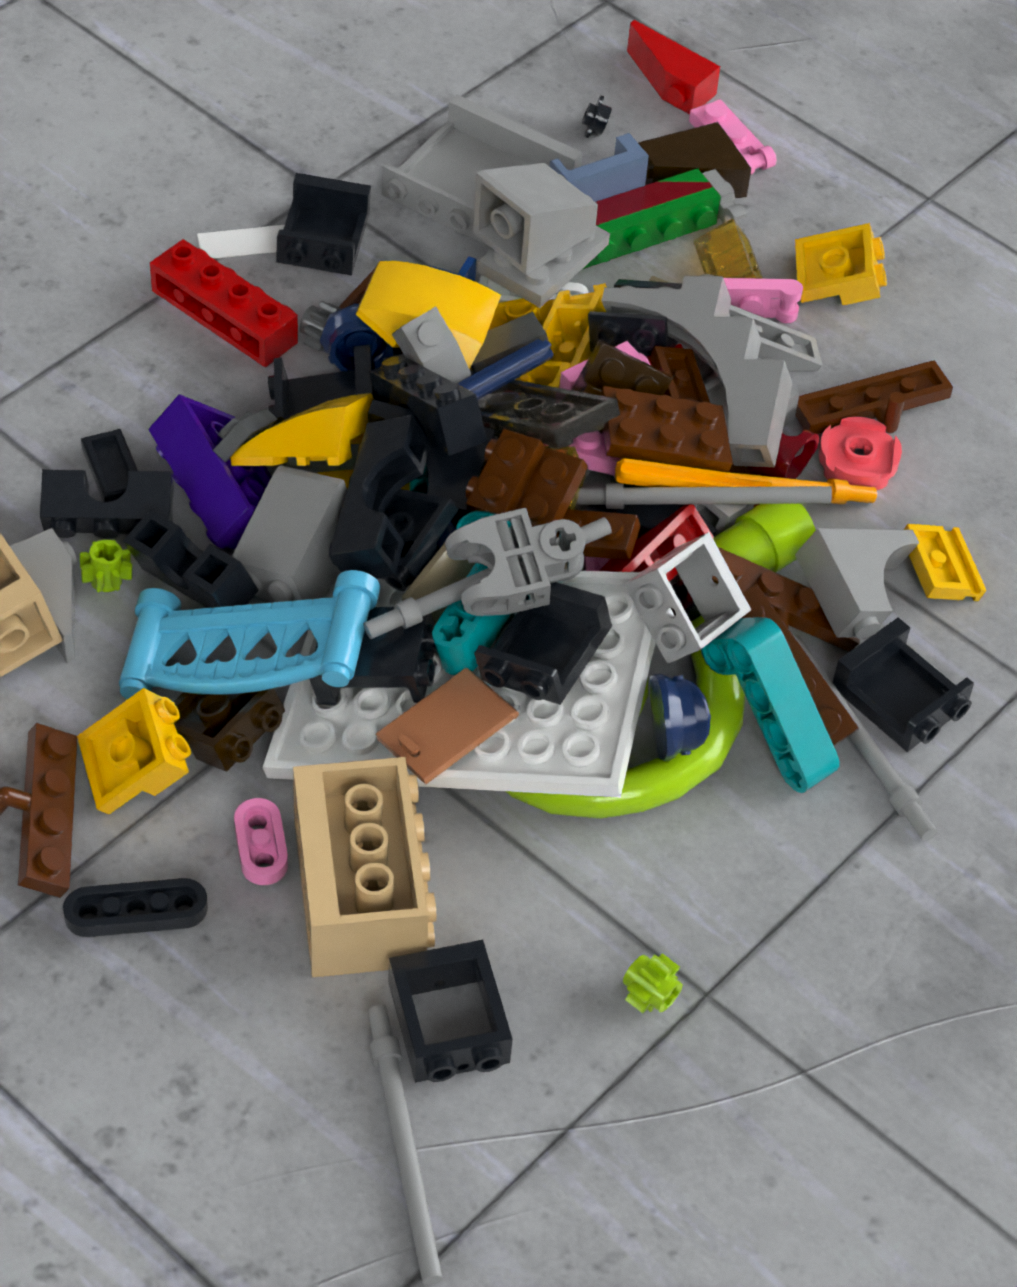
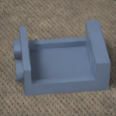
(610, 175)

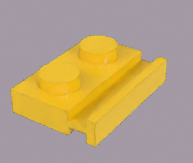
(945, 564)

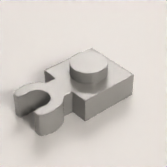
(728, 208)

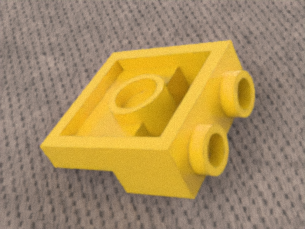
(841, 265)
(134, 750)

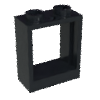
(441, 970)

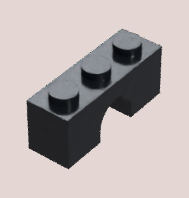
(71, 509)
(170, 556)

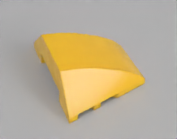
(407, 290)
(566, 328)
(310, 435)

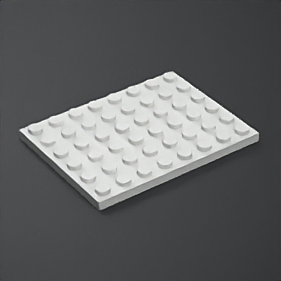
(546, 749)

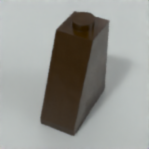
(700, 148)

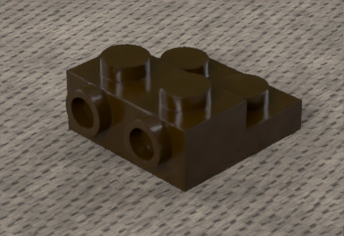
(617, 369)
(226, 725)

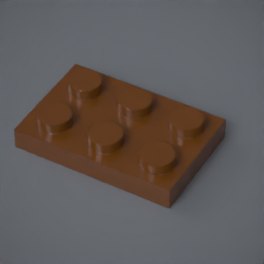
(667, 430)

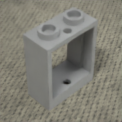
(718, 603)

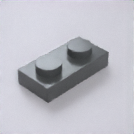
(241, 431)

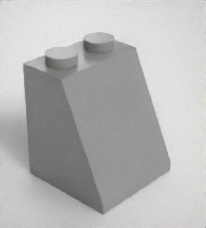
(530, 214)
(292, 535)

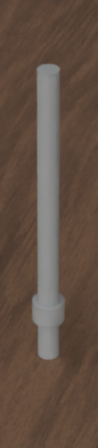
(617, 495)
(410, 611)
(903, 796)
(386, 1056)

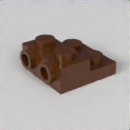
(527, 476)

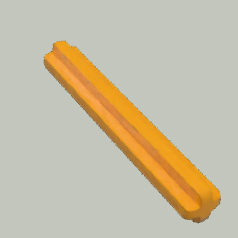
(667, 475)

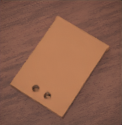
(446, 725)

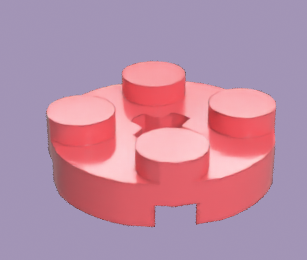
(880, 452)

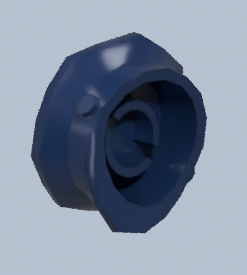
(346, 330)
(678, 715)

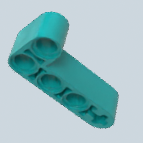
(460, 633)
(778, 697)

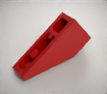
(672, 69)
(670, 533)

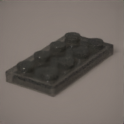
(546, 412)

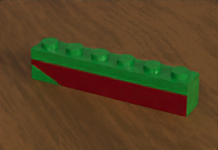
(656, 214)

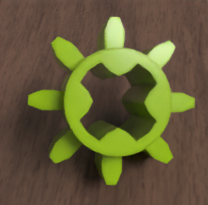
(105, 565)
(652, 983)

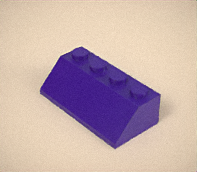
(217, 491)

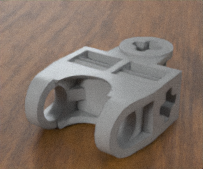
(520, 560)

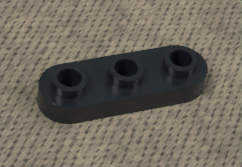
(115, 901)

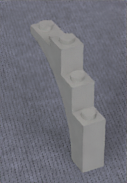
(731, 345)

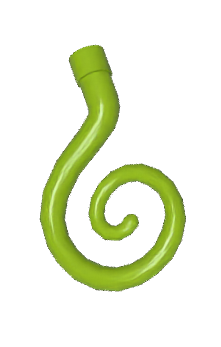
(768, 538)

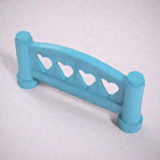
(165, 628)

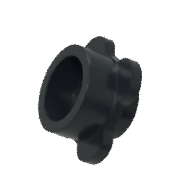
(596, 117)

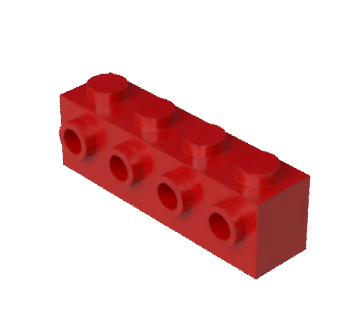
(224, 302)

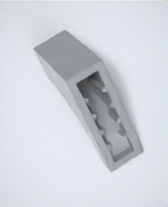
(848, 574)

